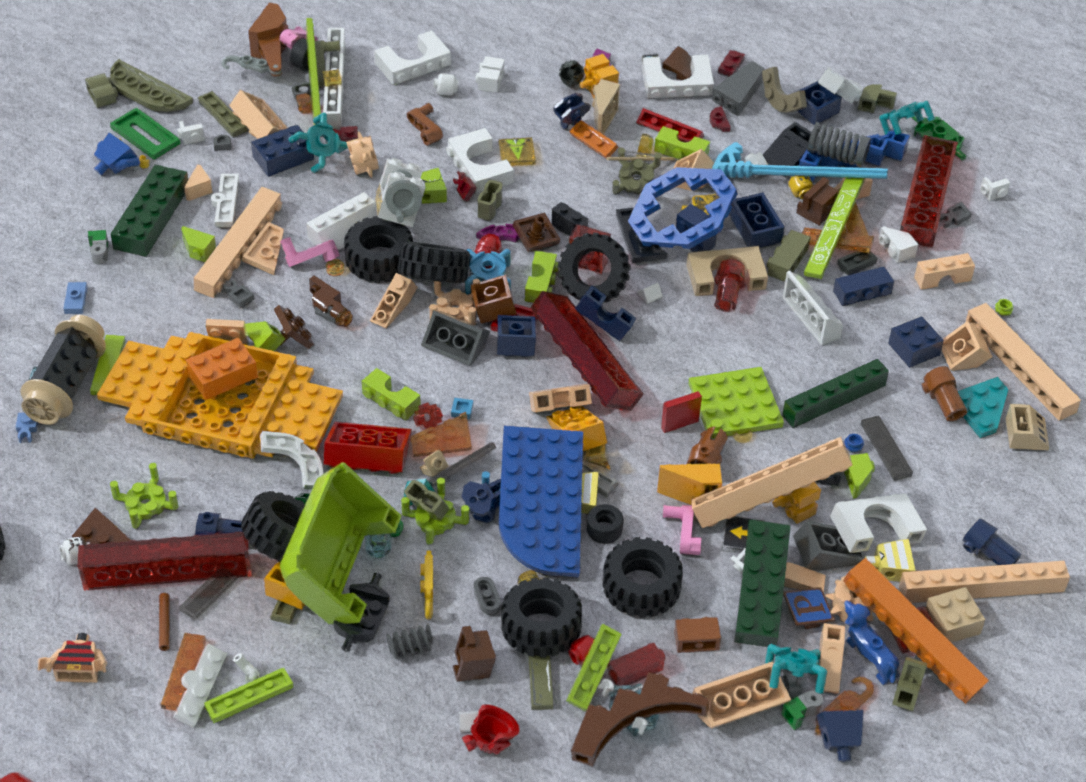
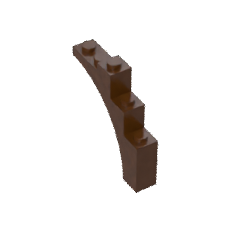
(655, 698)

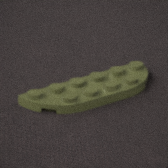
(147, 89)

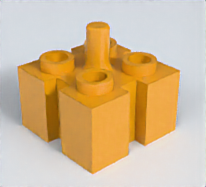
(597, 69)
(800, 502)

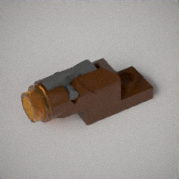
(328, 303)

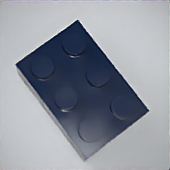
(277, 154)
(756, 220)

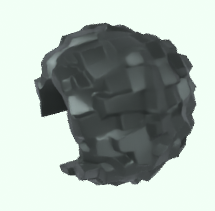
(571, 73)

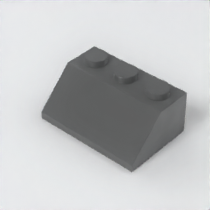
(455, 337)

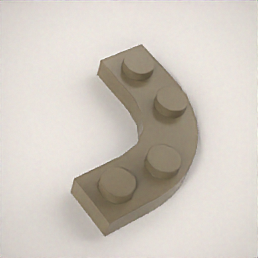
(776, 96)

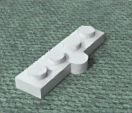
(226, 200)
(199, 685)

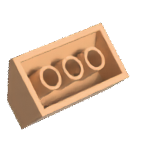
(256, 115)
(741, 695)

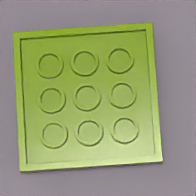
(737, 401)

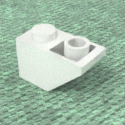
(898, 244)

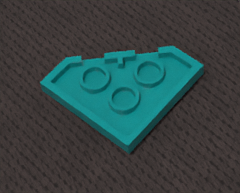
(984, 405)

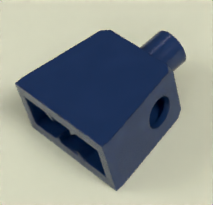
(841, 731)

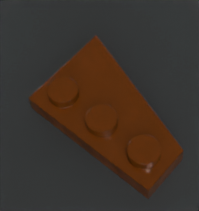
(99, 530)

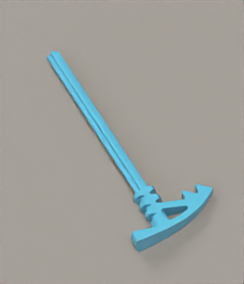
(747, 169)

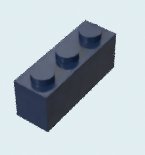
(863, 286)

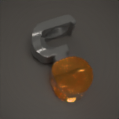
(302, 97)

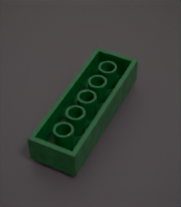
(149, 211)
(762, 583)

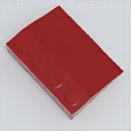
(367, 447)

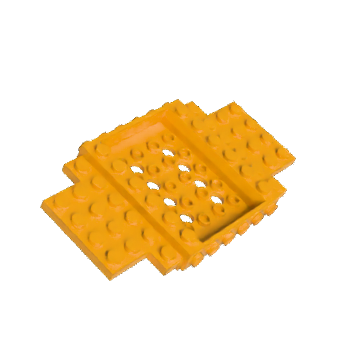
(162, 395)

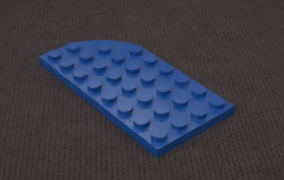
(542, 498)

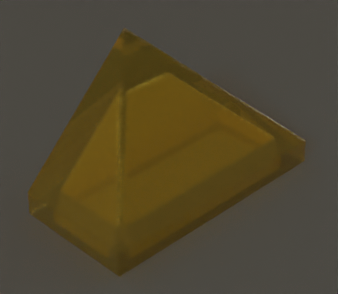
(598, 456)

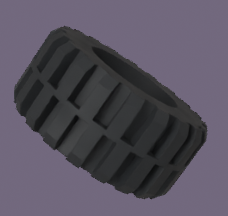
(371, 234)
(594, 243)
(434, 262)
(271, 522)
(641, 598)
(541, 637)

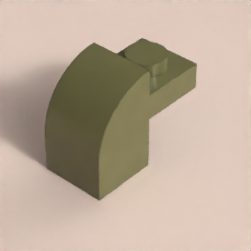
(875, 96)
(909, 683)

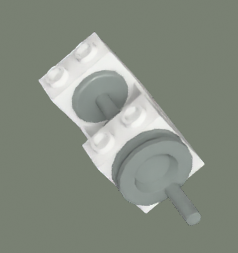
(399, 192)

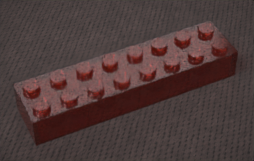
(928, 189)
(586, 351)
(163, 560)

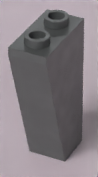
(738, 88)

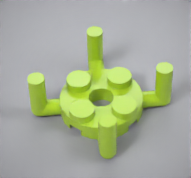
(141, 491)
(431, 526)

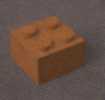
(493, 298)

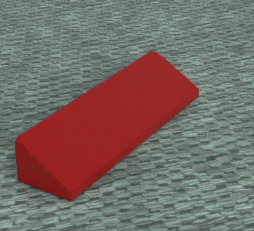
(656, 122)

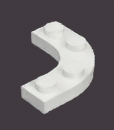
(295, 448)

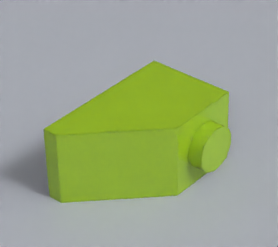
(198, 244)
(859, 474)

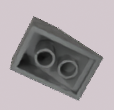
(823, 547)

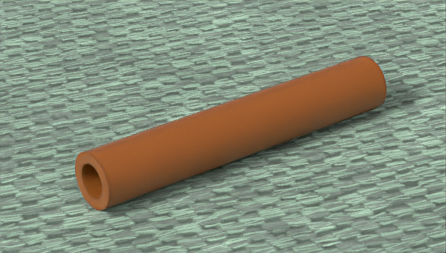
(164, 621)

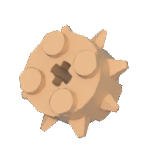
(363, 155)
(838, 598)

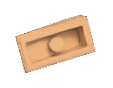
(802, 578)

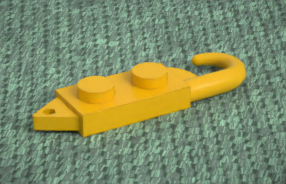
(426, 585)

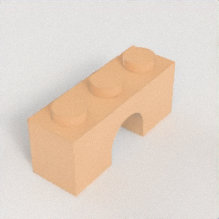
(931, 271)
(560, 397)

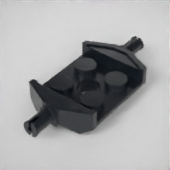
(377, 603)

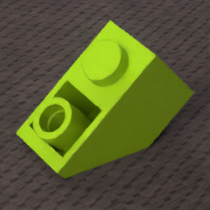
(264, 335)

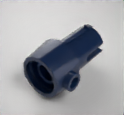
(212, 523)
(984, 540)

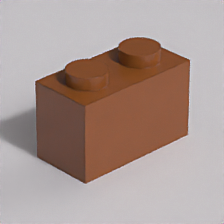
(697, 634)

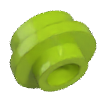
(1004, 307)

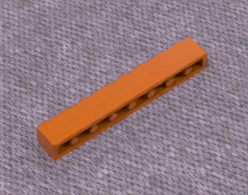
(915, 630)

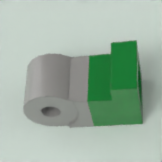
(98, 246)
(801, 707)

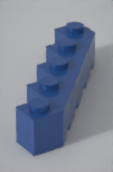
(886, 145)

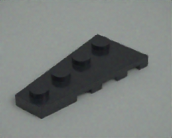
(635, 248)

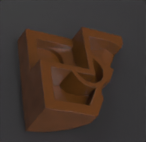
(679, 63)

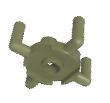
(631, 168)

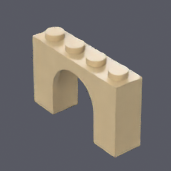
(703, 263)

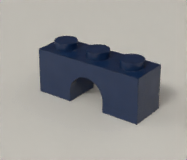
(592, 307)

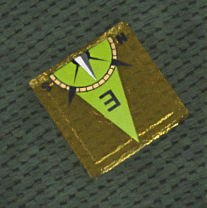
(517, 151)

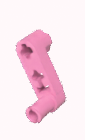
(290, 37)
(327, 249)
(688, 544)

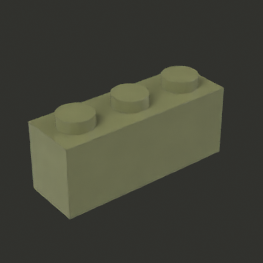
(788, 255)

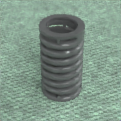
(847, 155)

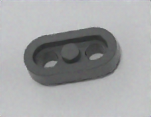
(487, 597)
(791, 685)

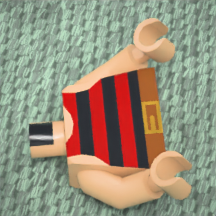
(75, 661)

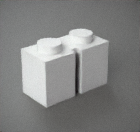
(490, 74)

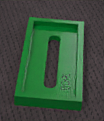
(136, 117)

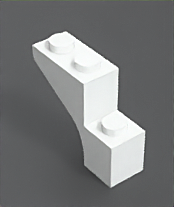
(841, 85)

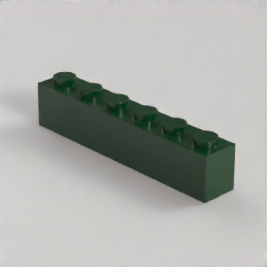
(835, 393)

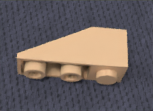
(394, 300)
(831, 656)

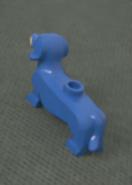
(869, 643)

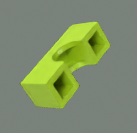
(668, 144)
(543, 270)
(401, 403)

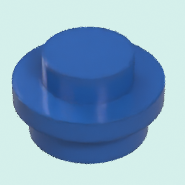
(854, 443)

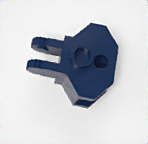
(571, 109)
(481, 499)

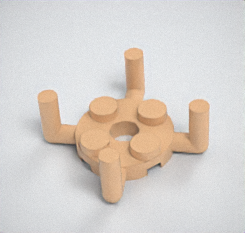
(455, 298)

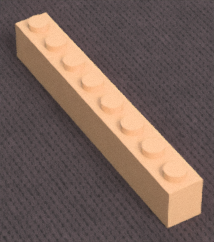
(235, 243)
(1024, 362)
(771, 482)
(987, 580)

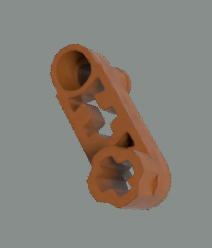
(429, 130)

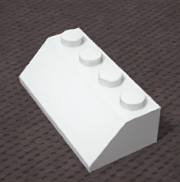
(339, 220)
(811, 309)

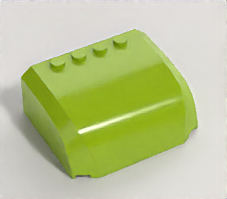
(328, 539)

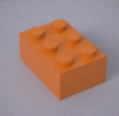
(221, 368)

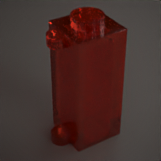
(636, 665)

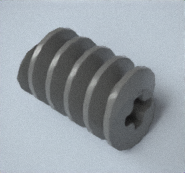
(410, 642)

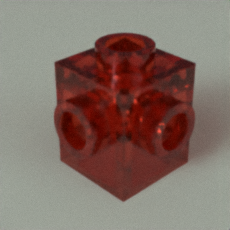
(434, 416)

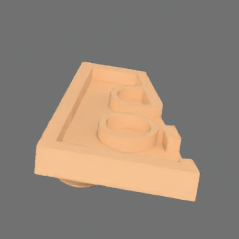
(265, 249)

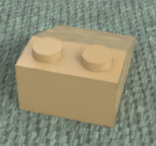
(605, 104)

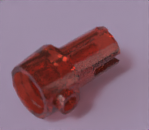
(729, 279)

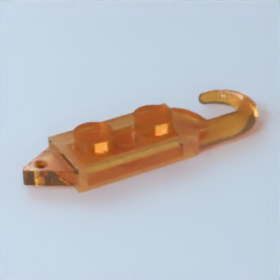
(849, 699)

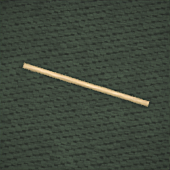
(642, 158)

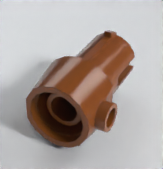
(942, 387)
(708, 449)

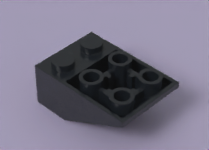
(788, 146)

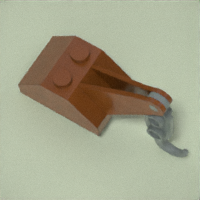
(264, 43)

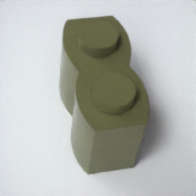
(101, 90)
(490, 199)
(426, 500)

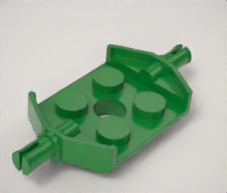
(935, 128)

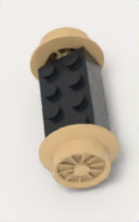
(62, 369)

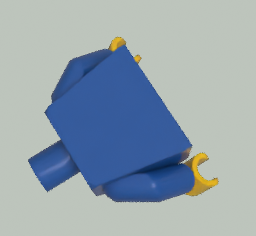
(116, 156)

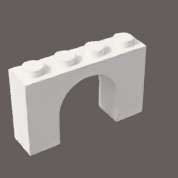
(400, 70)
(660, 86)
(472, 144)
(893, 509)

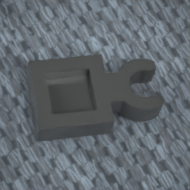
(956, 214)
(238, 295)

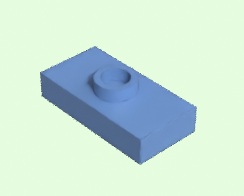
(75, 298)

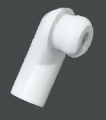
(246, 667)

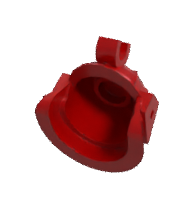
(491, 730)

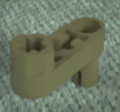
(321, 48)

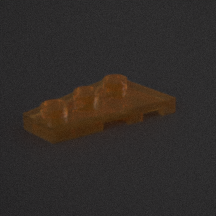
(447, 437)

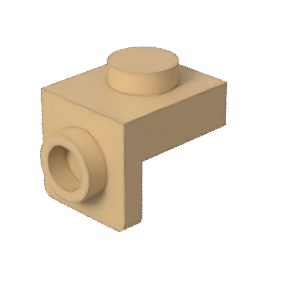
(434, 464)

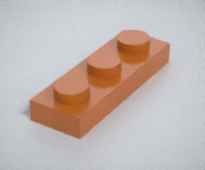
(593, 139)

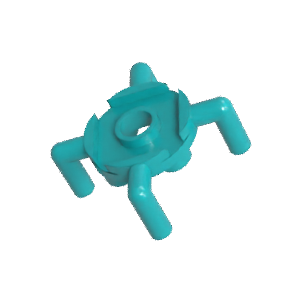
(906, 112)
(314, 144)
(796, 662)

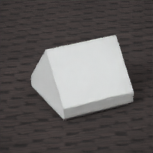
(650, 293)
(466, 720)

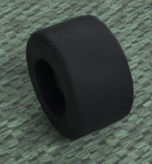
(299, 55)
(603, 533)

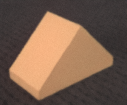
(198, 184)

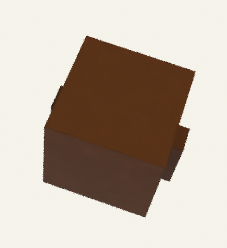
(818, 202)
(474, 655)

